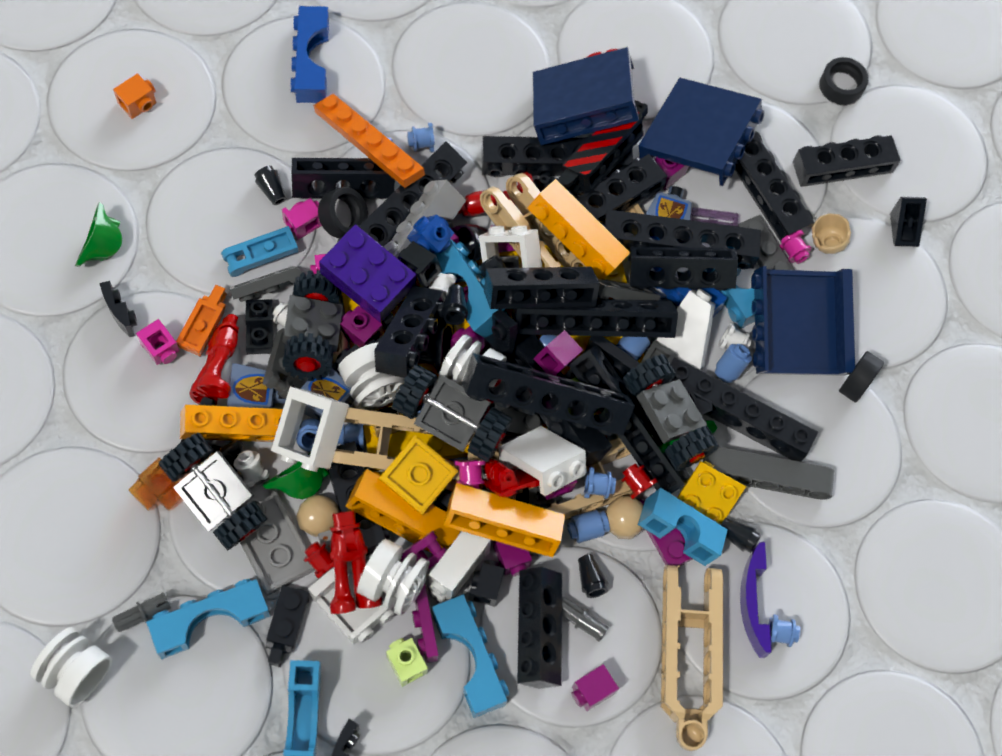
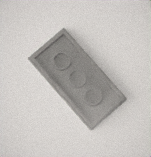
(276, 546)

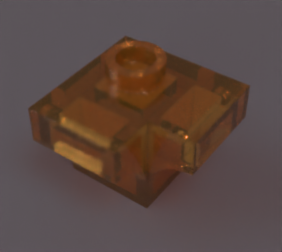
(154, 487)

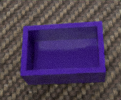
(367, 273)

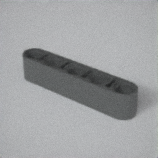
(774, 473)

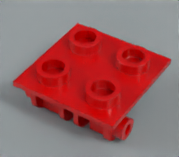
(506, 481)

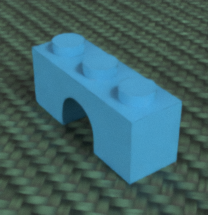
(738, 302)
(702, 535)

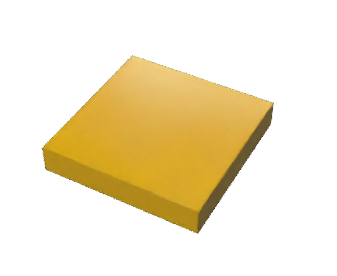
(418, 474)

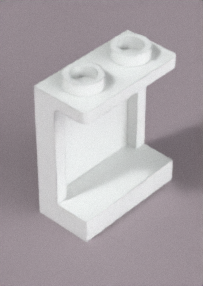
(545, 457)
(356, 624)

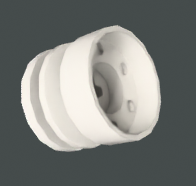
(459, 356)
(368, 387)
(397, 579)
(71, 667)

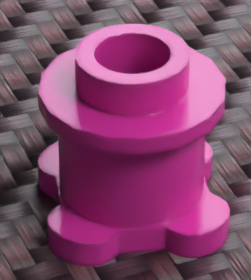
(795, 247)
(470, 472)

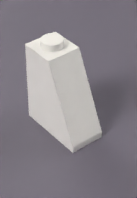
(692, 329)

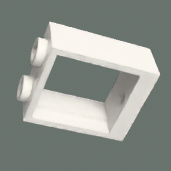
(526, 237)
(327, 433)
(457, 566)

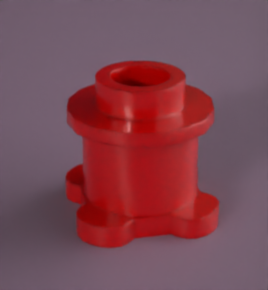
(637, 480)
(319, 558)

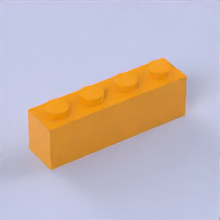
(578, 229)
(386, 508)
(504, 520)

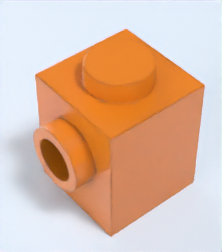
(135, 95)

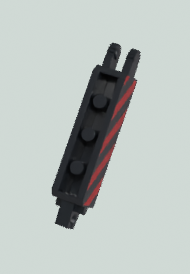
(601, 154)

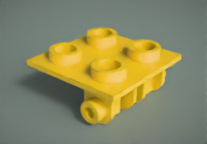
(711, 492)

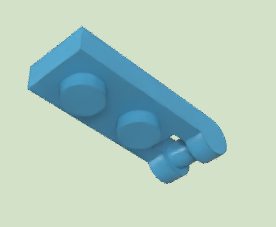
(260, 251)

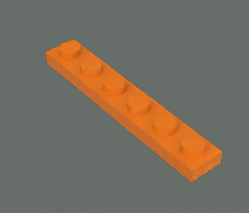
(369, 140)

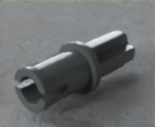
(140, 612)
(583, 619)

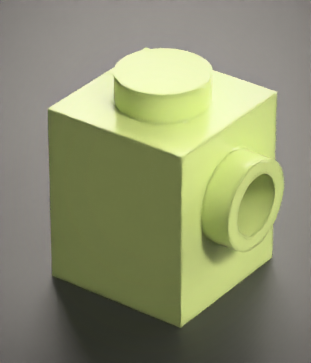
(406, 661)

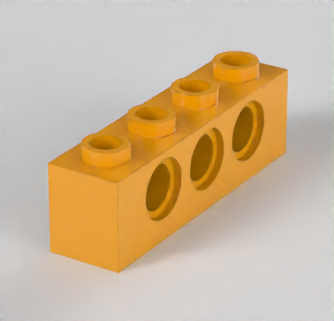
(230, 423)

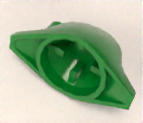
(103, 238)
(297, 481)

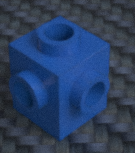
(431, 233)

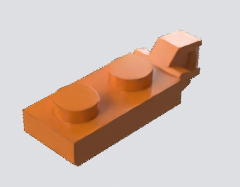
(202, 322)

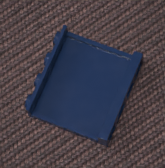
(584, 96)
(703, 127)
(803, 322)

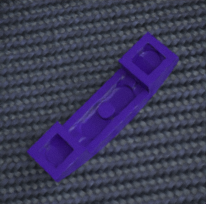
(757, 633)

